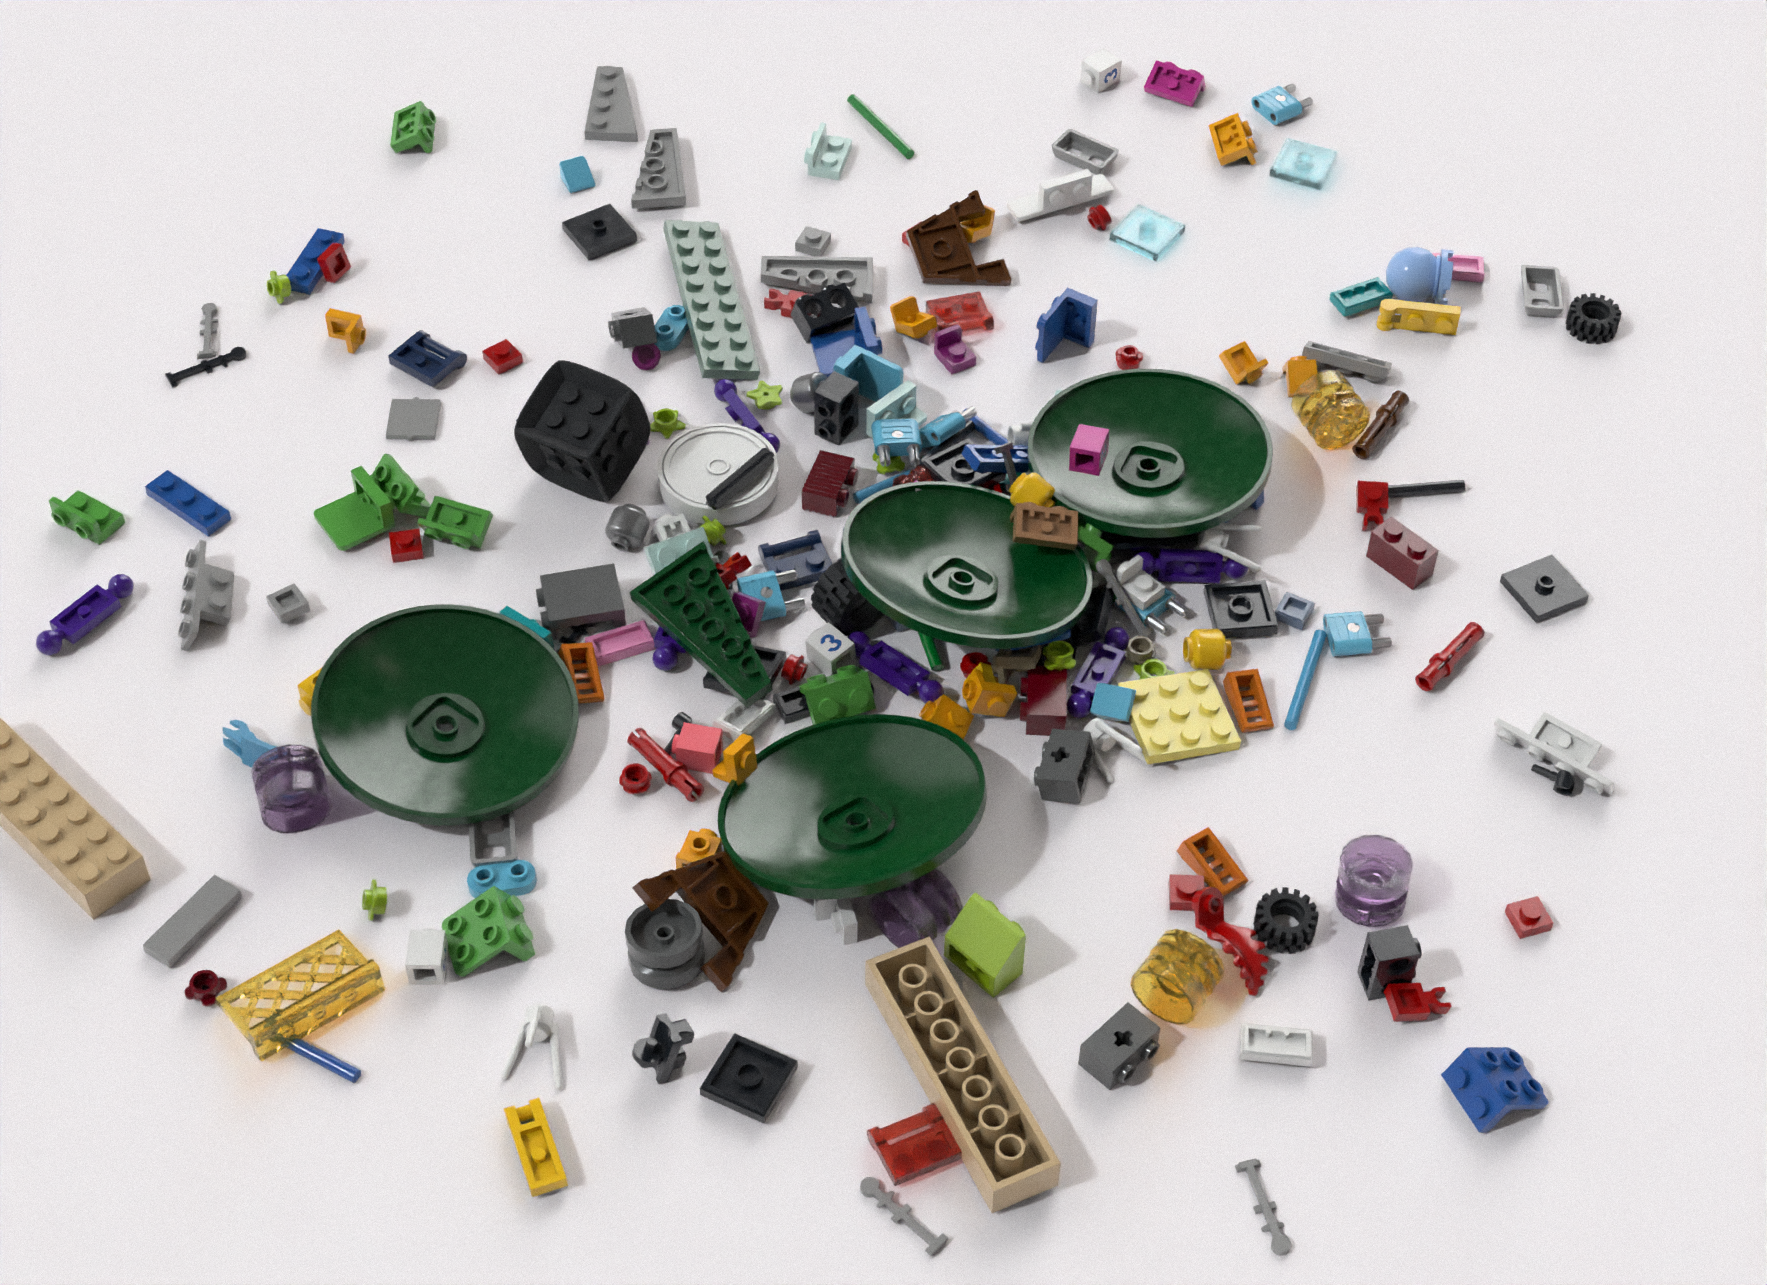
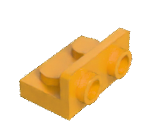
(1233, 140)

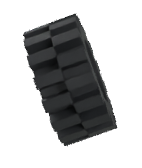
(1585, 308)
(1290, 905)

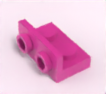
(1175, 83)

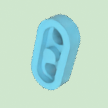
(671, 328)
(503, 877)

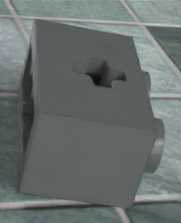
(632, 327)
(1065, 765)
(1119, 1046)

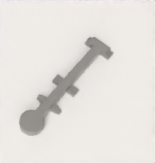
(208, 310)
(1105, 570)
(870, 1188)
(1280, 1243)

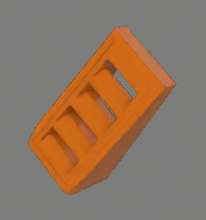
(586, 653)
(1246, 678)
(1213, 848)

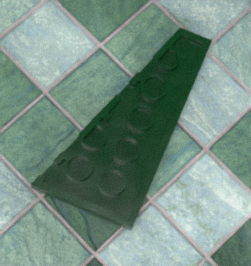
(701, 617)

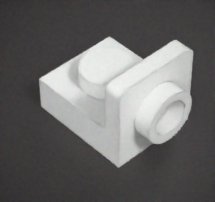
(670, 526)
(1137, 584)
(841, 916)

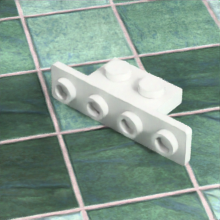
(1060, 194)
(1561, 745)

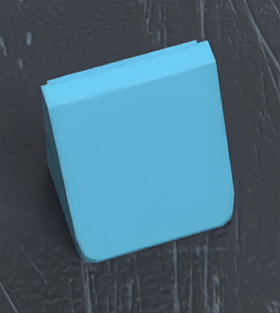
(576, 174)
(1112, 702)

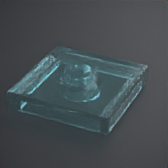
(1303, 163)
(1147, 232)

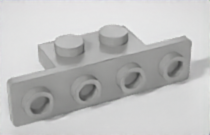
(207, 595)

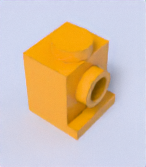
(698, 846)

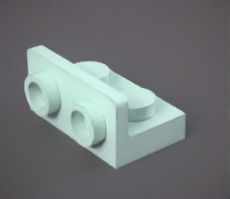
(827, 154)
(896, 405)
(668, 550)

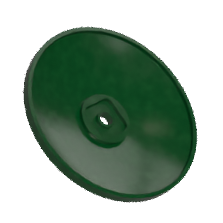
(1197, 436)
(918, 547)
(437, 666)
(895, 776)

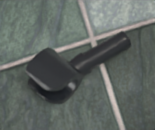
(677, 724)
(1563, 779)

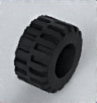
(841, 602)

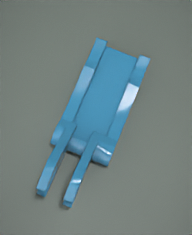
(244, 743)

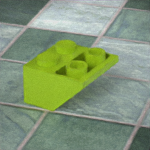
(986, 945)

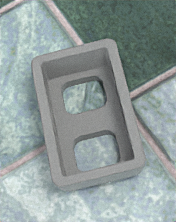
(1090, 149)
(1542, 275)
(481, 841)

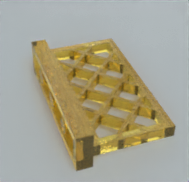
(311, 1008)

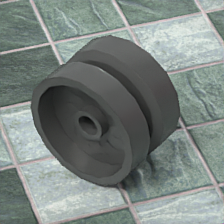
(665, 944)

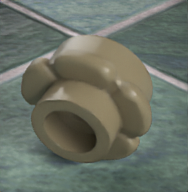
(1139, 650)

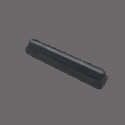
(739, 478)

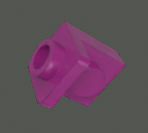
(952, 350)
(750, 611)

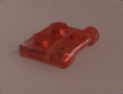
(964, 309)
(919, 1152)

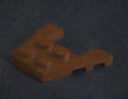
(944, 253)
(725, 904)

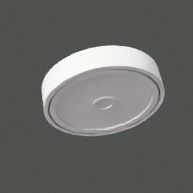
(703, 459)

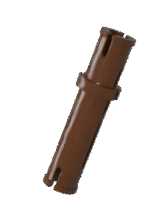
(1386, 417)

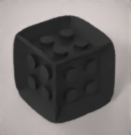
(582, 430)

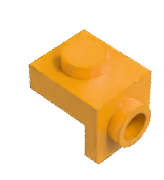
(979, 227)
(910, 320)
(346, 327)
(1242, 363)
(1297, 371)
(987, 697)
(948, 715)
(738, 760)

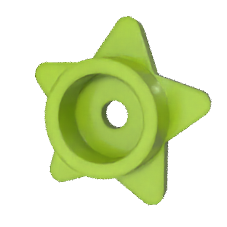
(766, 396)
(666, 415)
(1152, 666)

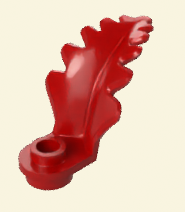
(1235, 940)

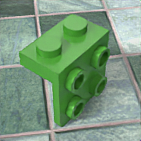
(358, 514)
(485, 929)

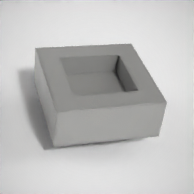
(813, 241)
(288, 603)

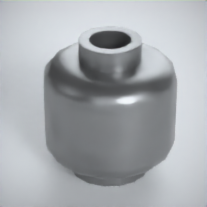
(803, 391)
(627, 527)

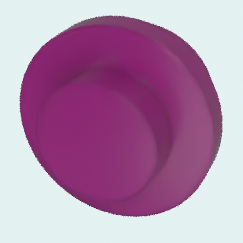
(646, 356)

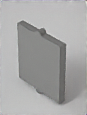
(413, 419)

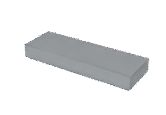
(192, 921)

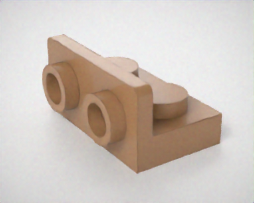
(1045, 525)

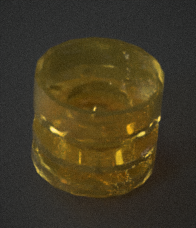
(1330, 409)
(1177, 976)

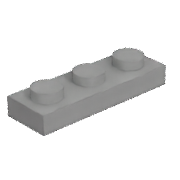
(1347, 361)

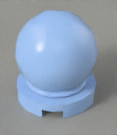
(1418, 274)

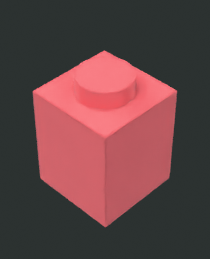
(698, 747)

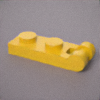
(1418, 316)
(536, 1148)

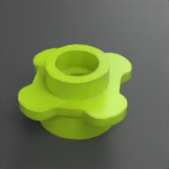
(278, 286)
(896, 464)
(714, 531)
(1059, 655)
(374, 900)

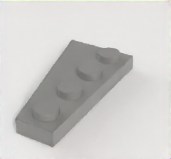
(610, 108)
(660, 172)
(817, 272)

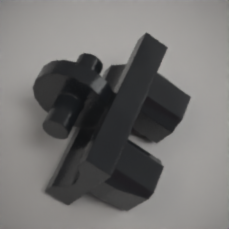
(664, 1046)

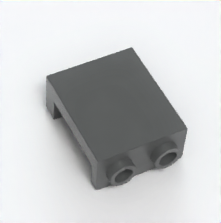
(580, 598)

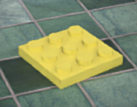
(1180, 717)

